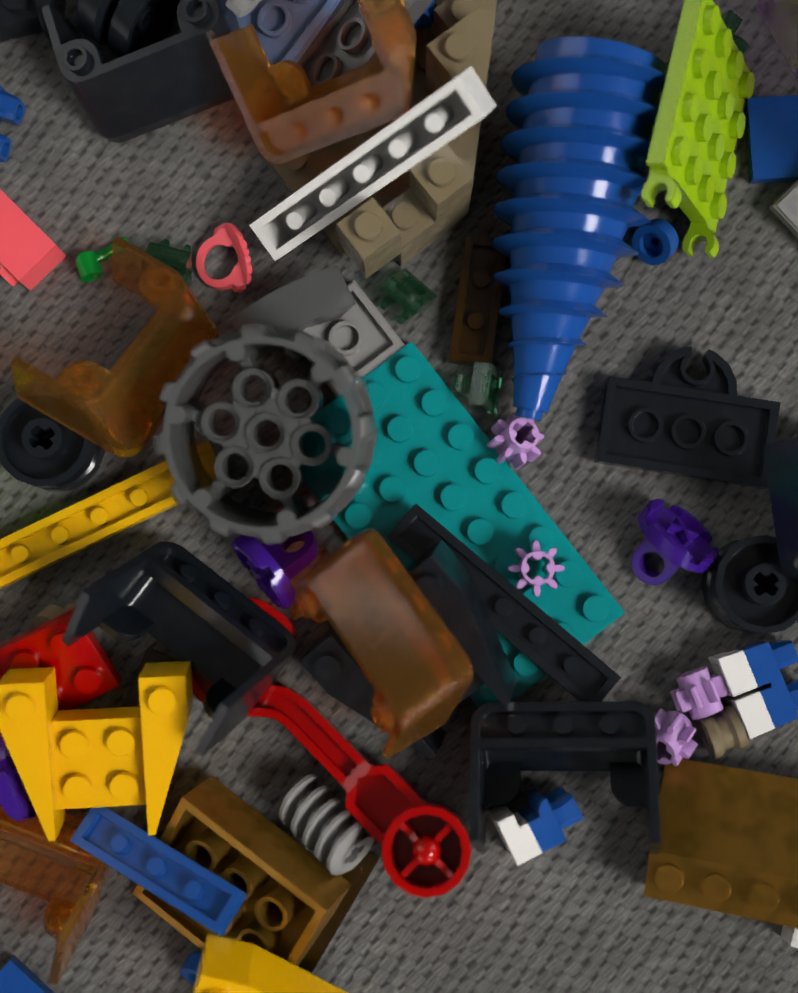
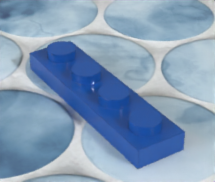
(159, 869)

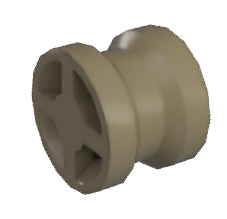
(723, 732)

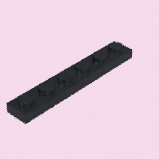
(514, 614)

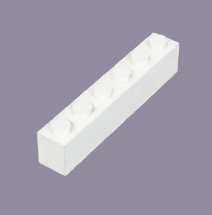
(375, 163)

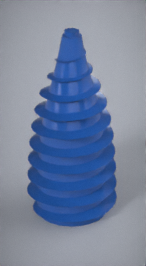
(575, 185)

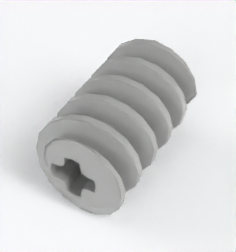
(322, 827)

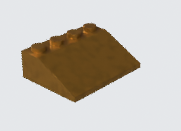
(727, 842)
(284, 883)

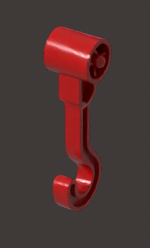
(421, 841)

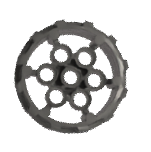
(210, 497)

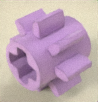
(516, 440)
(548, 569)
(699, 693)
(673, 737)

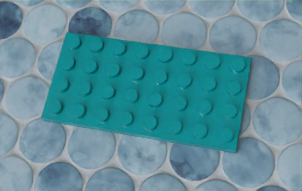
(441, 461)

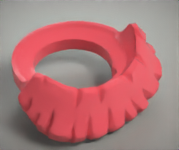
(240, 277)

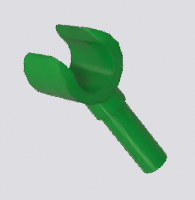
(89, 263)

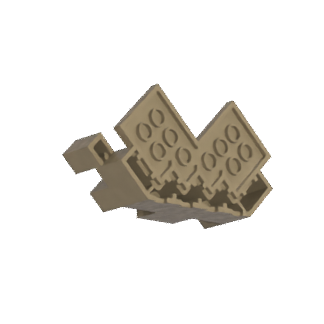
(436, 191)

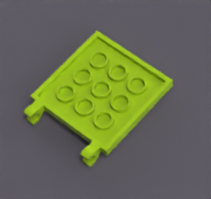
(699, 123)

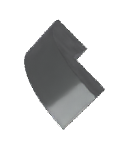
(300, 304)

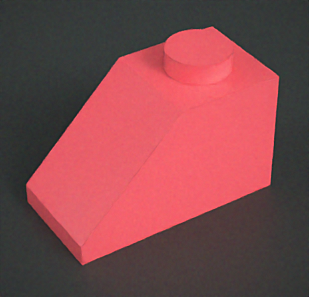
(25, 249)

